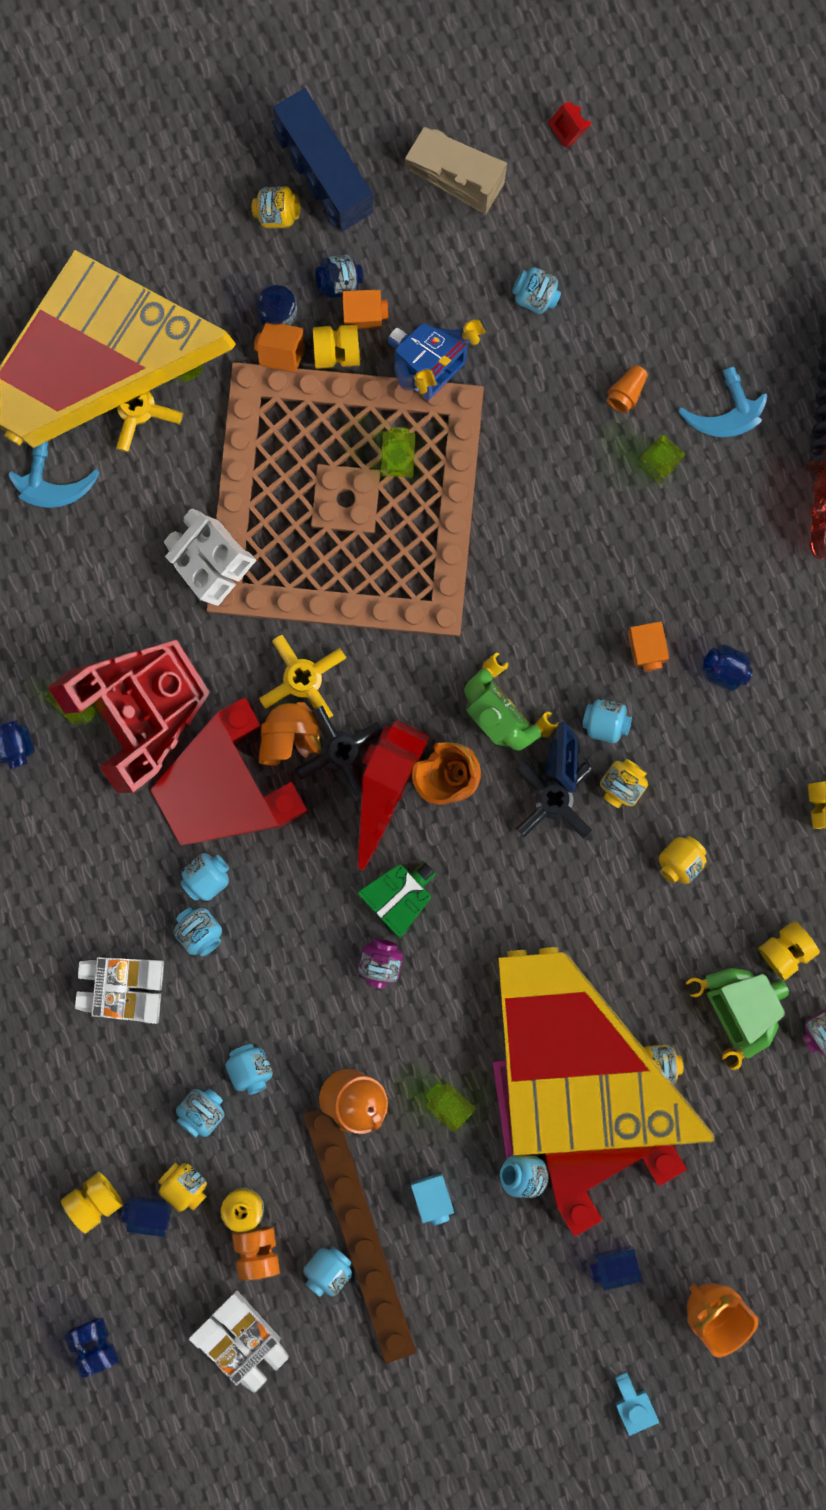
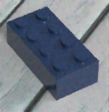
(322, 160)

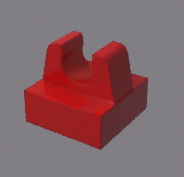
(568, 124)

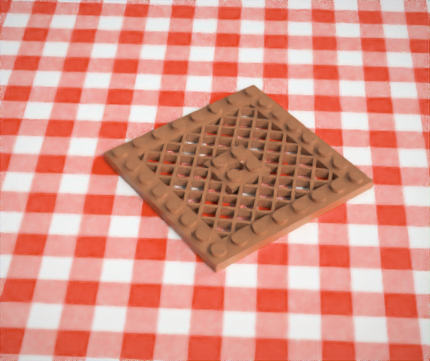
(343, 390)

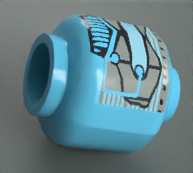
(536, 290)
(606, 720)
(205, 877)
(198, 931)
(248, 1069)
(200, 1112)
(524, 1176)
(327, 1272)

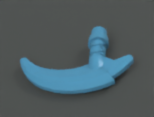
(736, 422)
(47, 495)

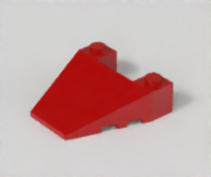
(144, 701)
(385, 782)
(211, 790)
(579, 1171)

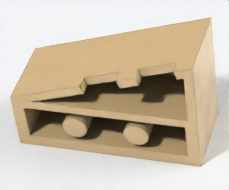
(457, 168)

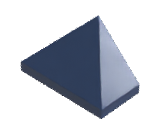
(562, 758)

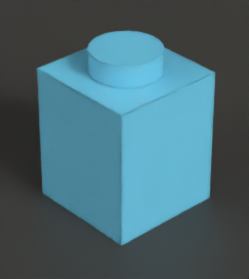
(432, 1199)

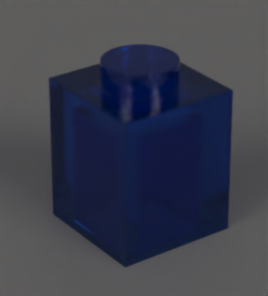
(147, 1216)
(616, 1268)

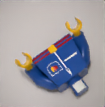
(431, 355)

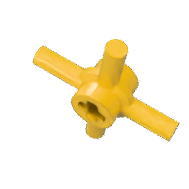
(141, 415)
(306, 666)

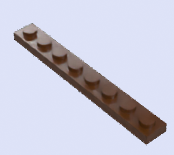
(360, 1236)

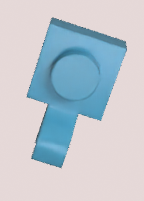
(635, 1407)

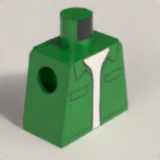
(399, 896)

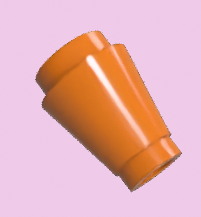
(627, 389)

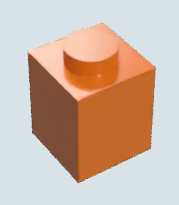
(364, 309)
(280, 346)
(648, 646)

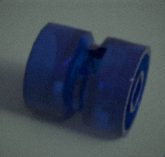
(95, 1358)

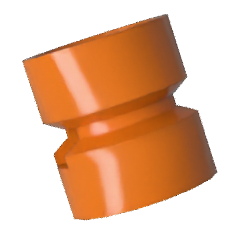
(256, 1253)

